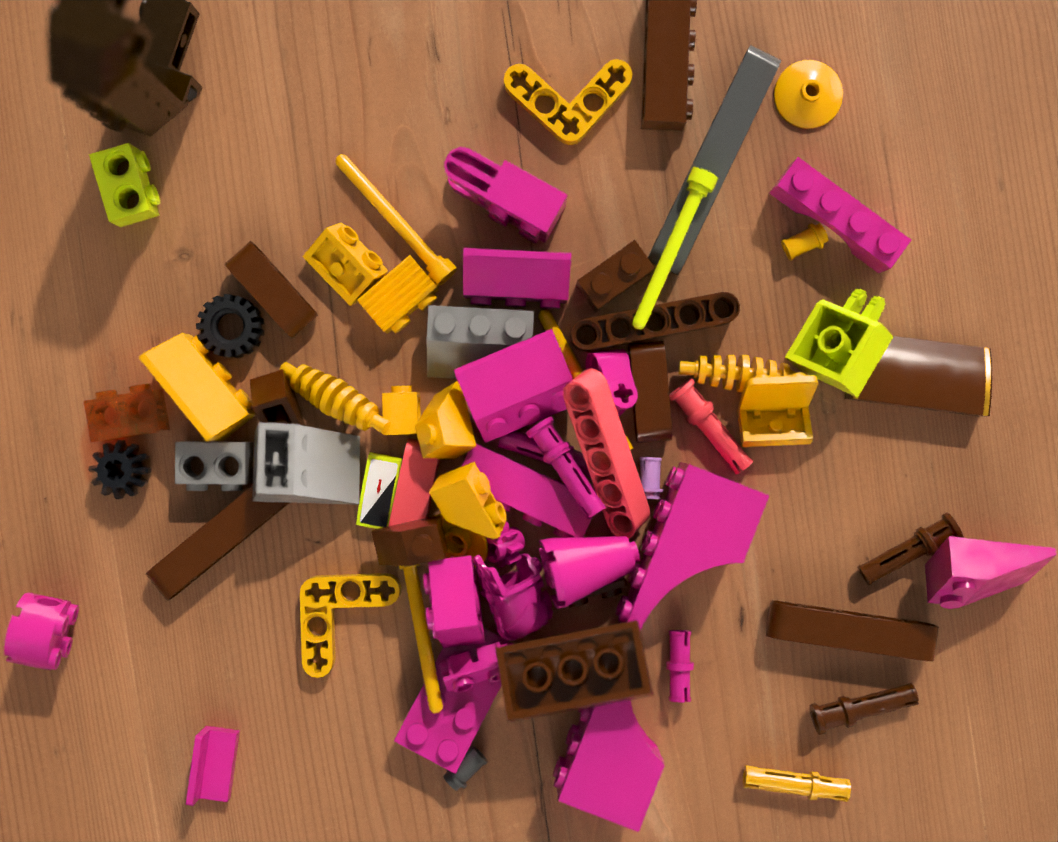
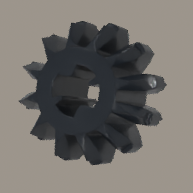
(108, 472)

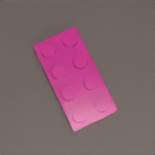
(448, 734)

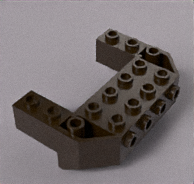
(123, 66)

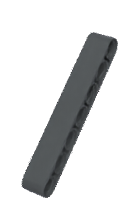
(721, 145)

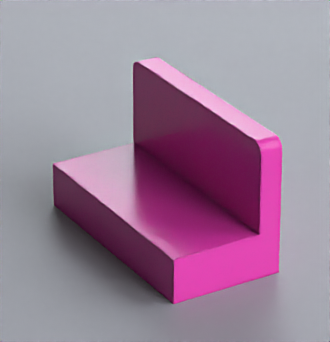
(212, 765)

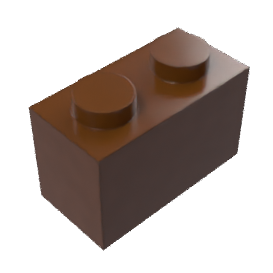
(615, 276)

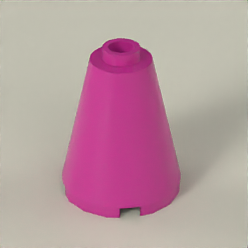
(585, 565)

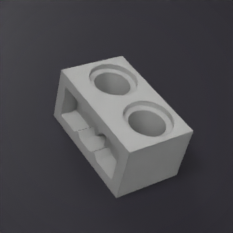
(214, 459)

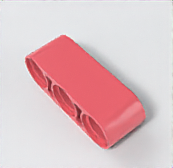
(415, 481)

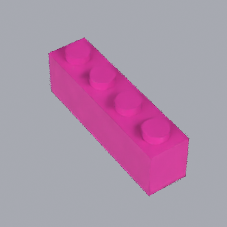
(530, 492)

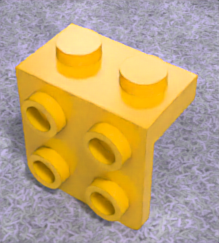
(776, 410)

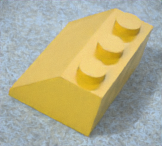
(199, 386)

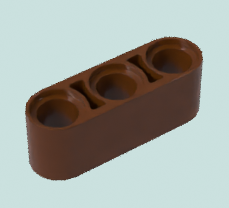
(271, 289)
(652, 406)

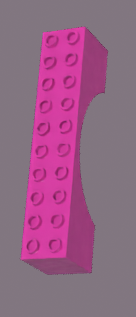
(699, 526)

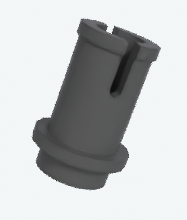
(470, 765)

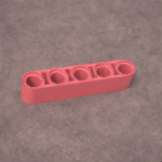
(606, 452)

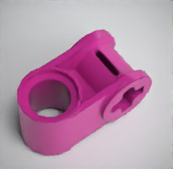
(617, 371)

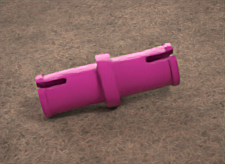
(680, 666)

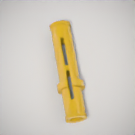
(802, 784)

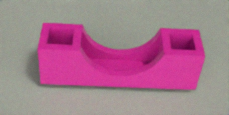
(864, 231)

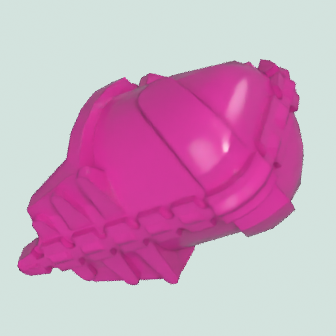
(515, 597)

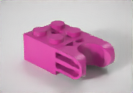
(506, 193)

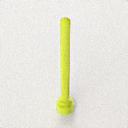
(700, 183)

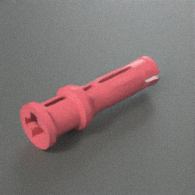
(700, 413)

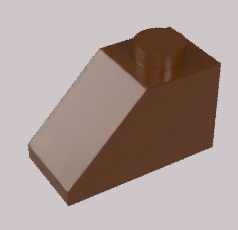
(275, 400)
(411, 542)

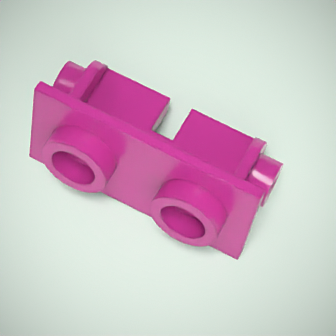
(465, 673)

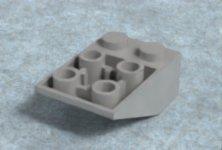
(305, 465)

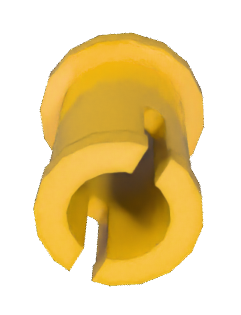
(805, 241)

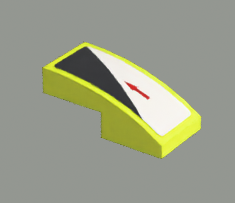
(378, 490)

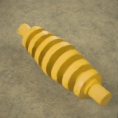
(729, 371)
(335, 397)

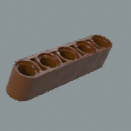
(670, 318)
(211, 543)
(852, 630)

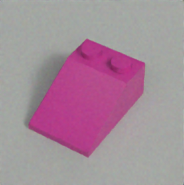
(975, 569)

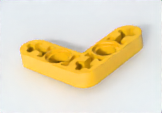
(575, 110)
(325, 609)

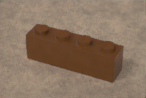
(667, 64)

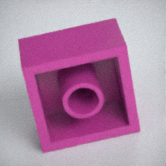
(454, 601)

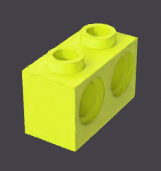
(117, 188)

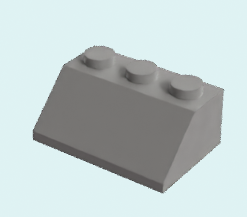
(468, 334)

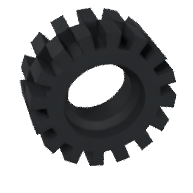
(210, 320)

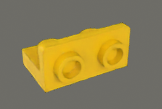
(345, 262)

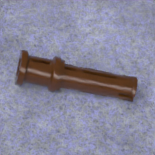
(926, 539)
(848, 711)

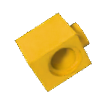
(402, 410)

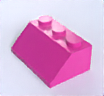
(516, 277)
(515, 385)

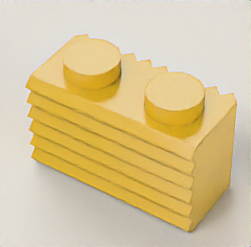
(399, 296)

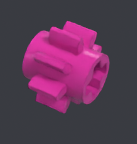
(506, 547)

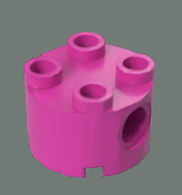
(40, 631)

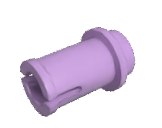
(650, 476)

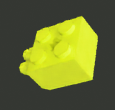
(841, 343)

